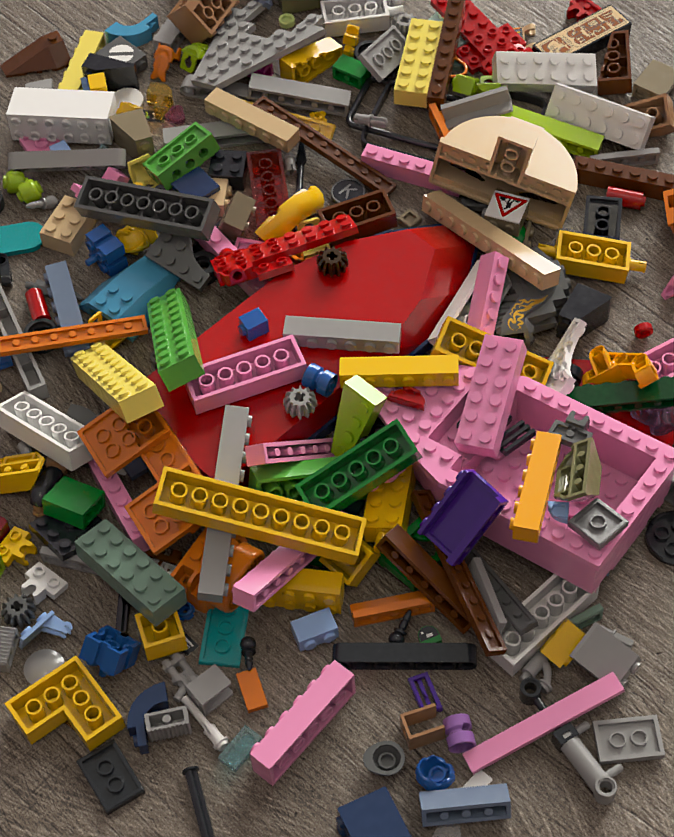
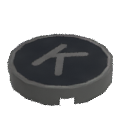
(346, 189)

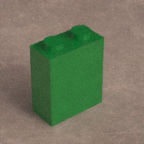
(73, 502)

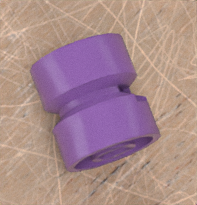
(459, 733)

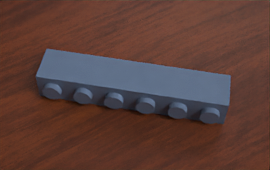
(64, 302)

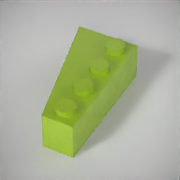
(356, 414)

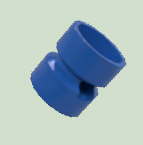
(318, 379)

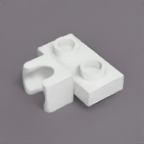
(43, 582)

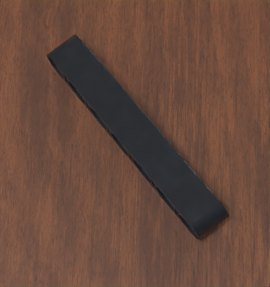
(406, 656)

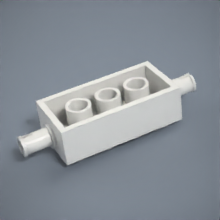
(366, 14)

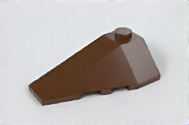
(43, 54)

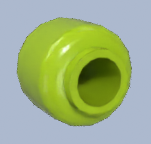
(12, 180)
(29, 191)

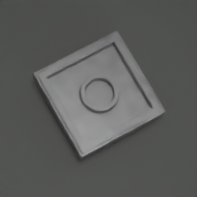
(598, 523)

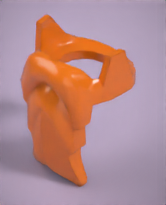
(163, 57)

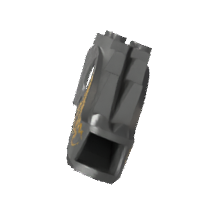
(529, 308)

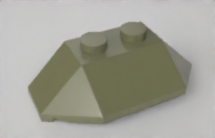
(579, 473)

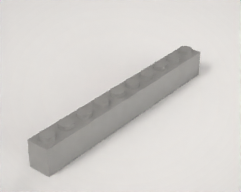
(228, 469)

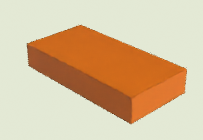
(252, 690)

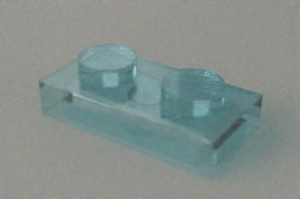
(239, 748)

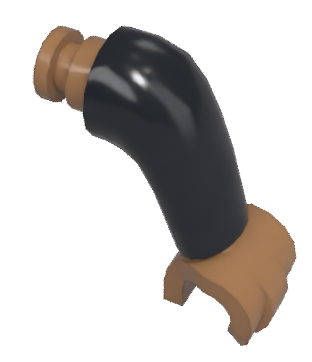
(44, 483)

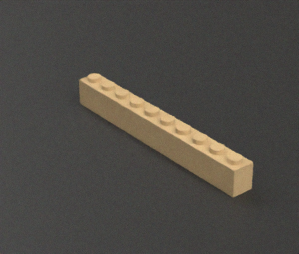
(490, 238)

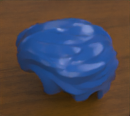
(434, 773)

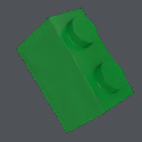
(350, 71)

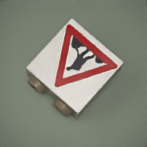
(507, 212)

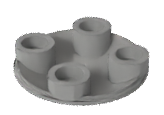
(41, 664)

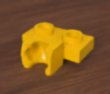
(351, 39)
(16, 547)

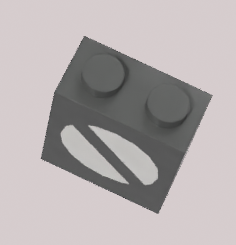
(125, 51)

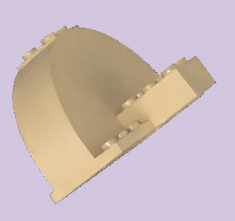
(511, 159)

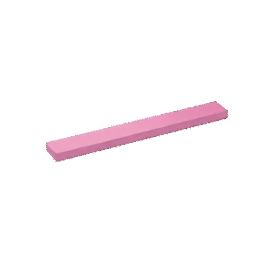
(543, 722)

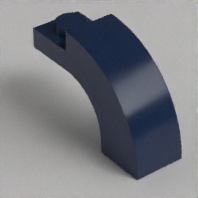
(150, 700)

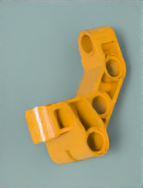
(618, 366)

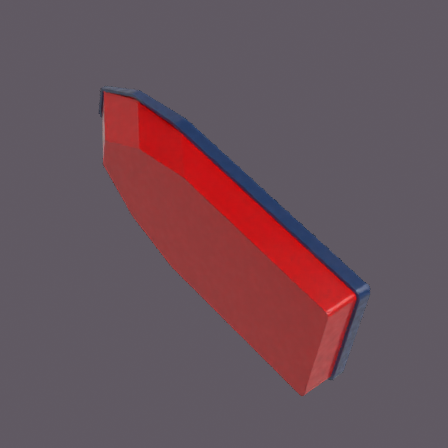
(389, 278)

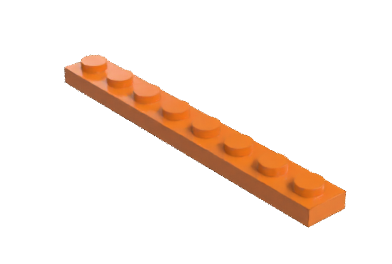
(73, 335)

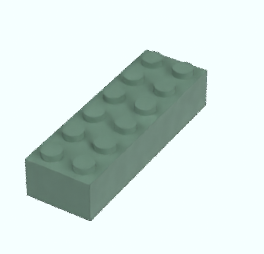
(131, 572)

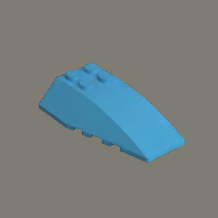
(130, 291)

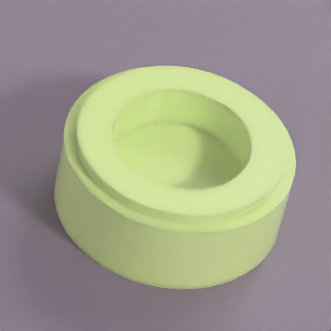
(286, 21)

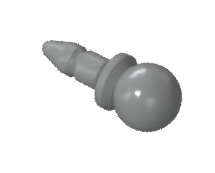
(49, 202)

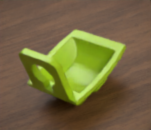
(195, 51)
(483, 87)

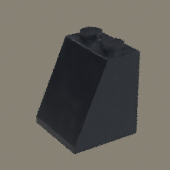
(587, 305)

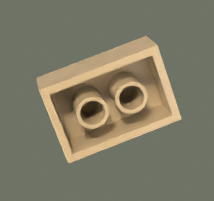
(66, 228)

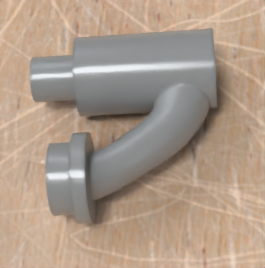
(534, 666)

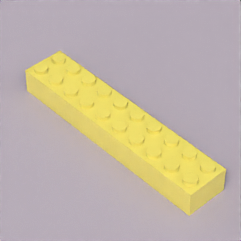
(116, 382)

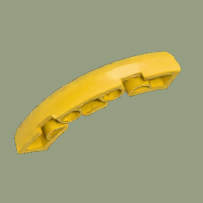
(292, 213)

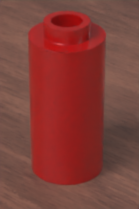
(630, 198)
(37, 304)

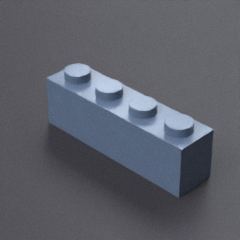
(465, 805)

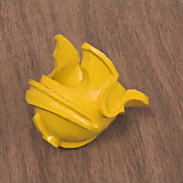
(136, 238)

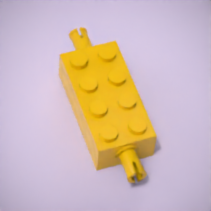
(593, 256)
(389, 507)

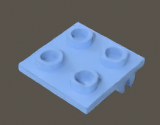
(45, 623)

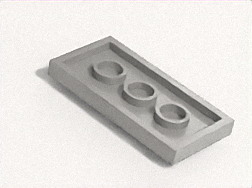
(384, 53)

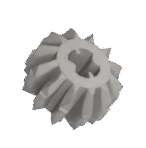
(402, 22)
(300, 402)

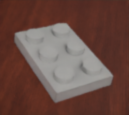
(628, 739)

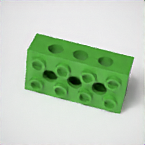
(178, 151)

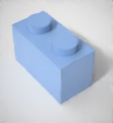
(314, 629)

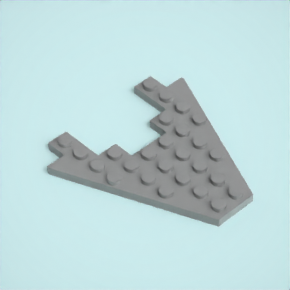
(239, 53)

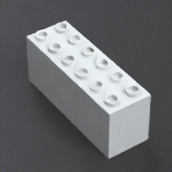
(62, 115)

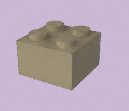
(236, 216)

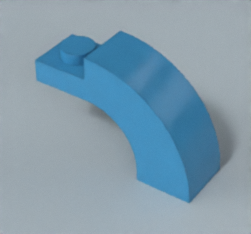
(135, 34)

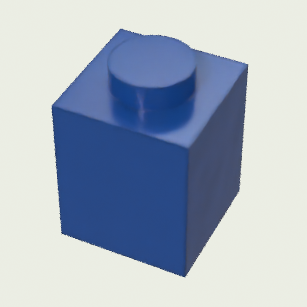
(253, 324)

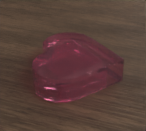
(175, 115)

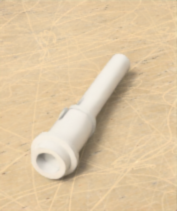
(210, 730)

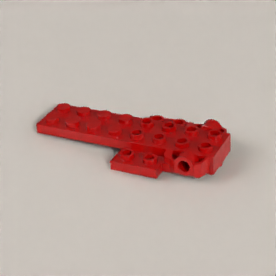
(482, 38)
(272, 256)

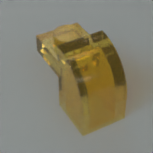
(160, 97)

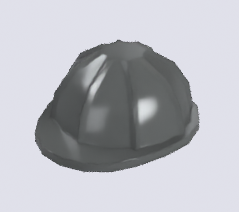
(384, 758)

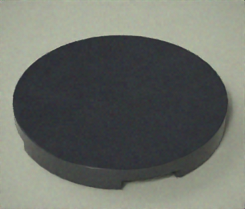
(660, 537)

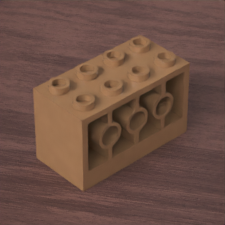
(200, 17)

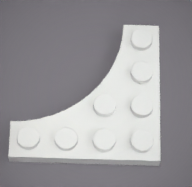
(560, 375)

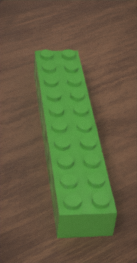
(174, 339)

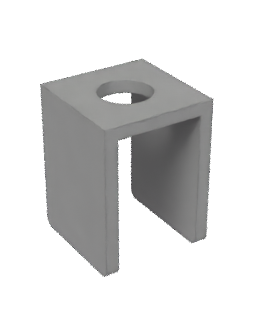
(209, 689)

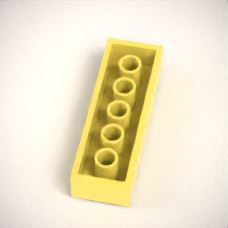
(417, 63)

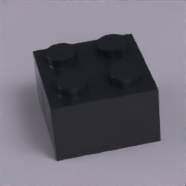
(230, 166)

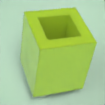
(464, 84)

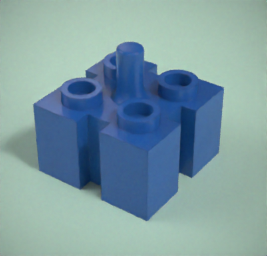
(105, 251)
(109, 651)

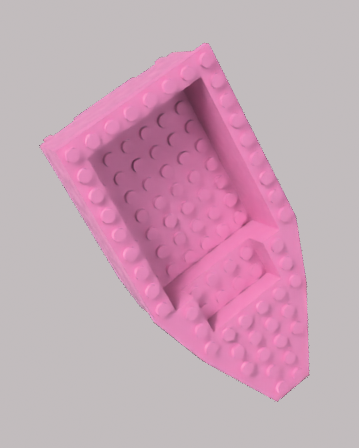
(632, 482)

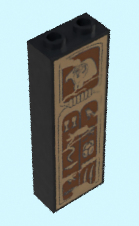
(587, 34)

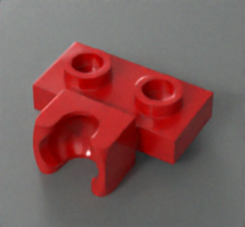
(581, 8)

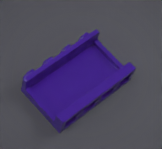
(462, 515)

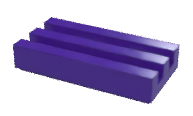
(425, 675)

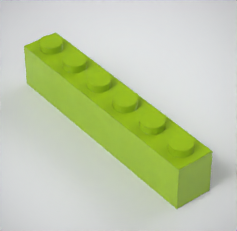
(573, 138)

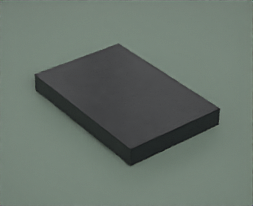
(110, 777)

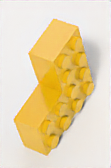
(64, 696)

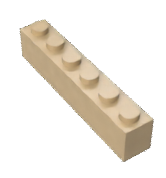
(252, 120)

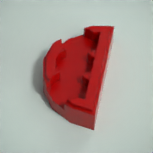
(408, 397)

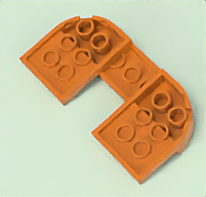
(117, 444)

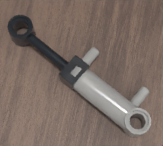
(567, 741)

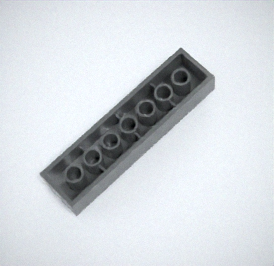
(147, 208)

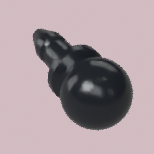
(399, 633)
(248, 650)

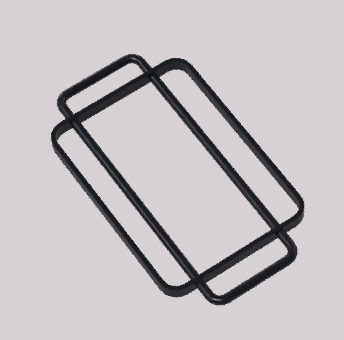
(519, 96)

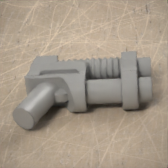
(179, 679)

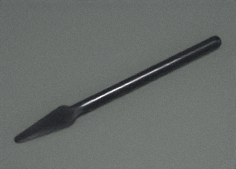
(301, 160)

